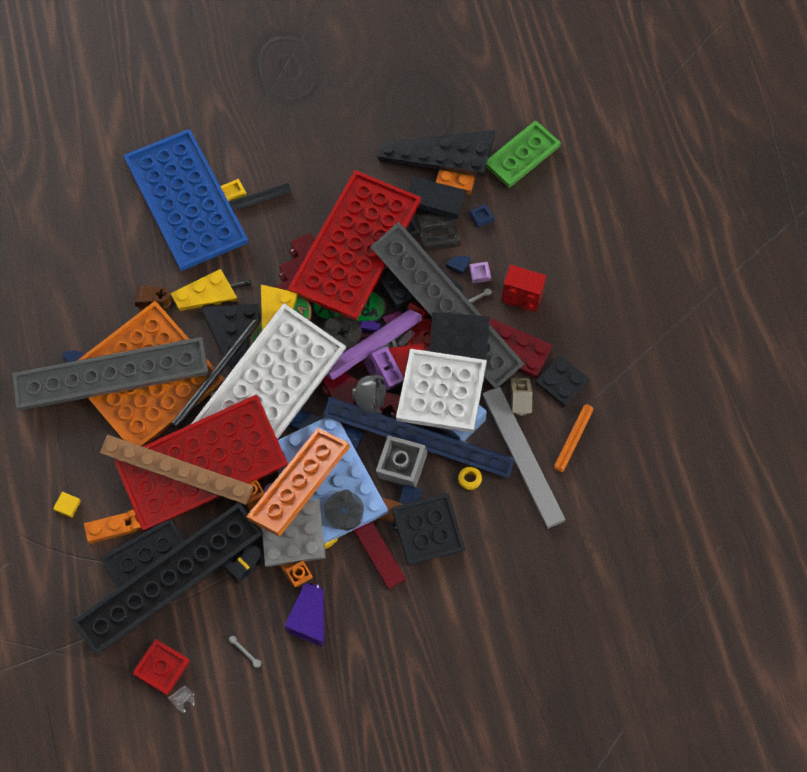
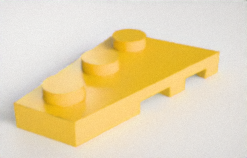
(205, 291)

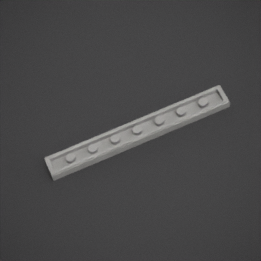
(524, 458)

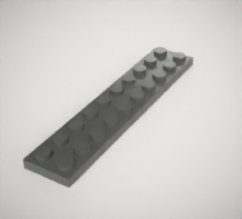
(440, 295)
(110, 373)

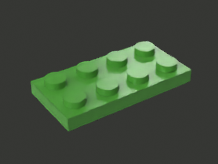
(522, 154)

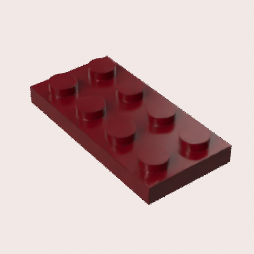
(528, 348)

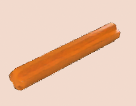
(573, 438)

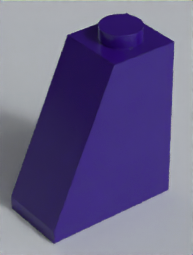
(308, 615)

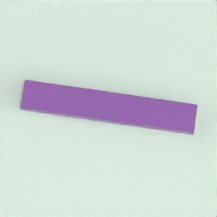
(374, 342)

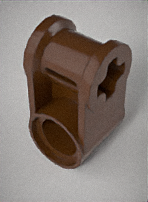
(148, 294)

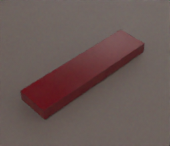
(380, 555)

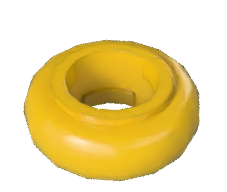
(469, 485)

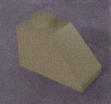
(521, 396)

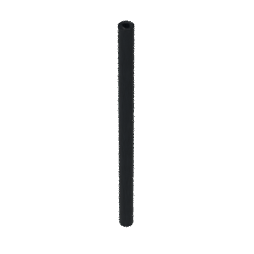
(215, 373)

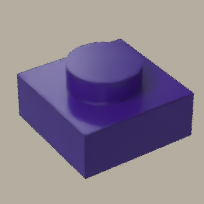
(369, 327)

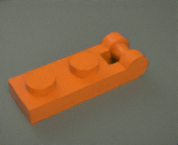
(112, 527)

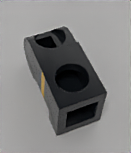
(244, 565)

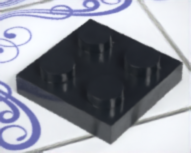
(562, 381)

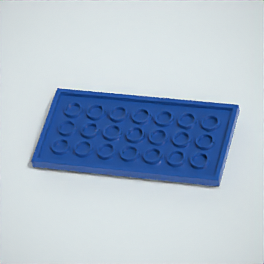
(185, 199)

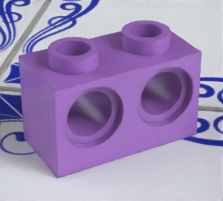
(383, 364)

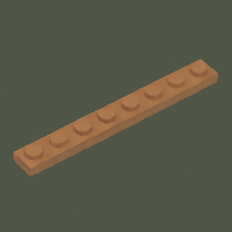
(177, 469)

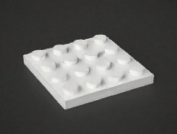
(441, 390)

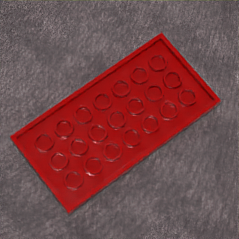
(341, 263)
(230, 442)

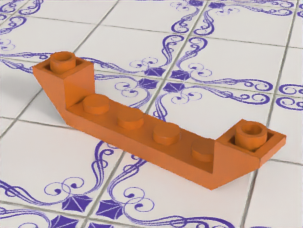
(297, 572)

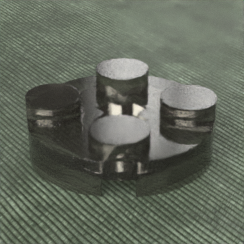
(340, 323)
(342, 521)

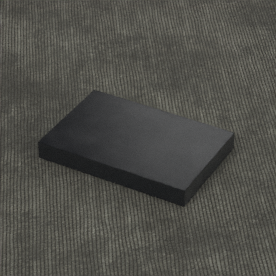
(438, 197)

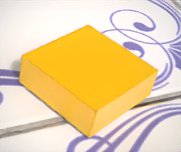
(66, 504)

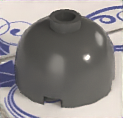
(370, 394)

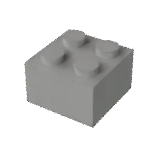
(401, 461)

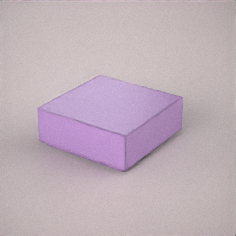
(480, 272)

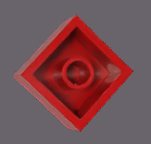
(523, 288)

